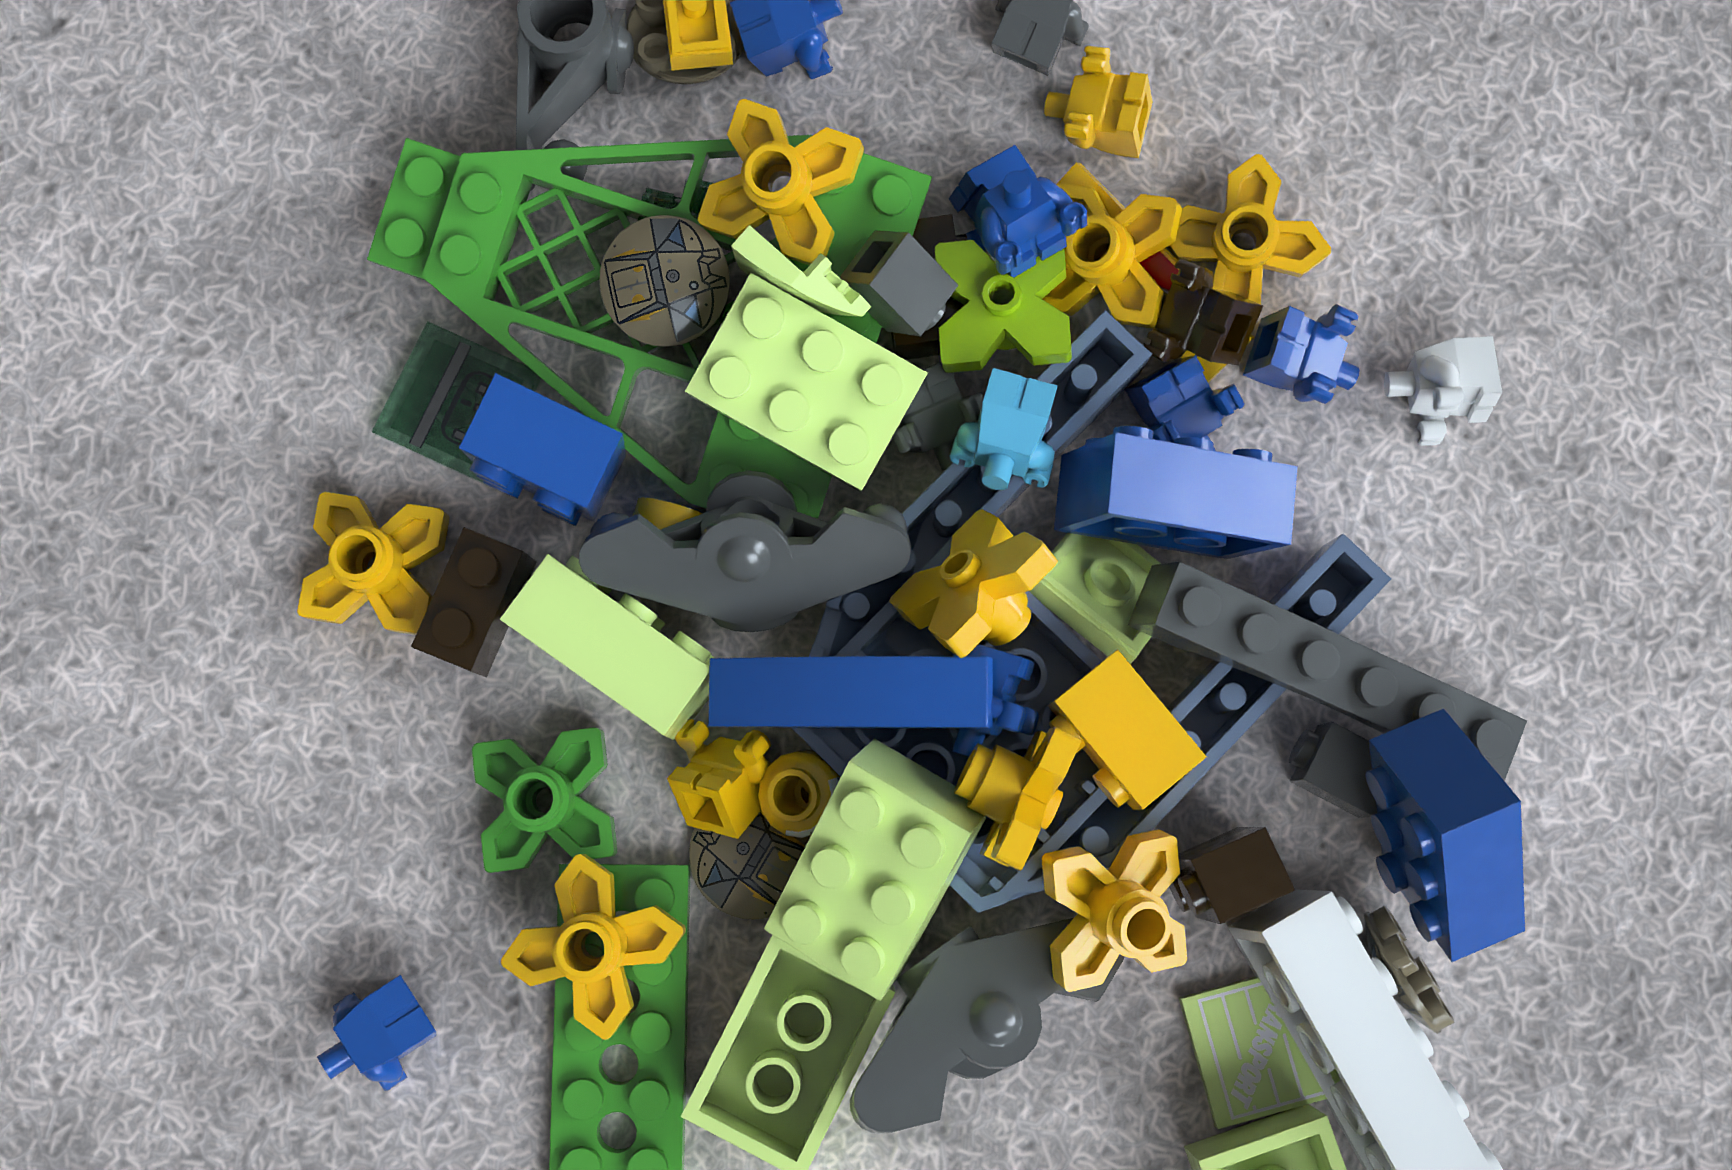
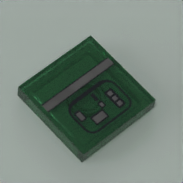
(441, 396)

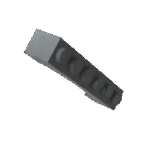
(1290, 651)

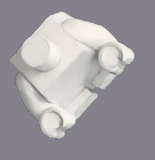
(1448, 380)

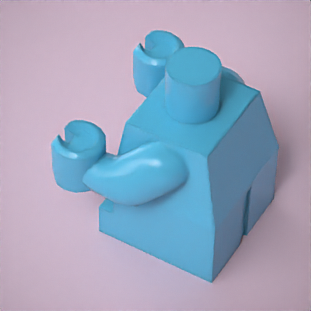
(1009, 432)

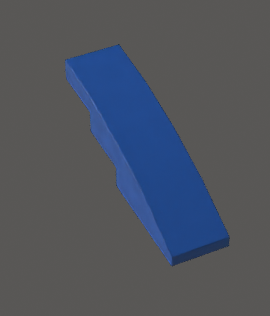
(851, 692)

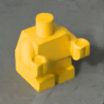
(1103, 107)
(721, 780)

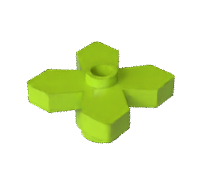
(1001, 310)

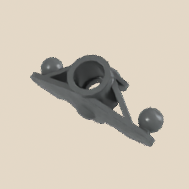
(572, 66)
(748, 556)
(963, 1013)

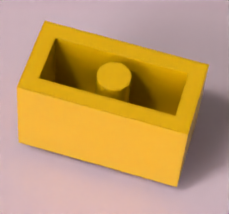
(1125, 733)

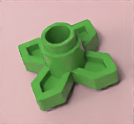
(517, 778)

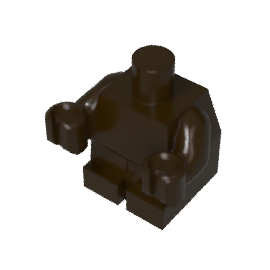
(1202, 319)

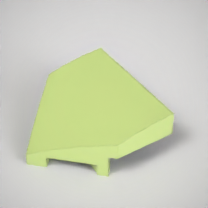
(815, 286)

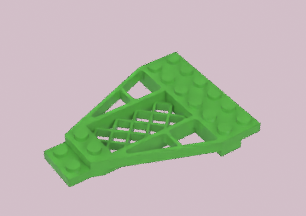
(458, 218)

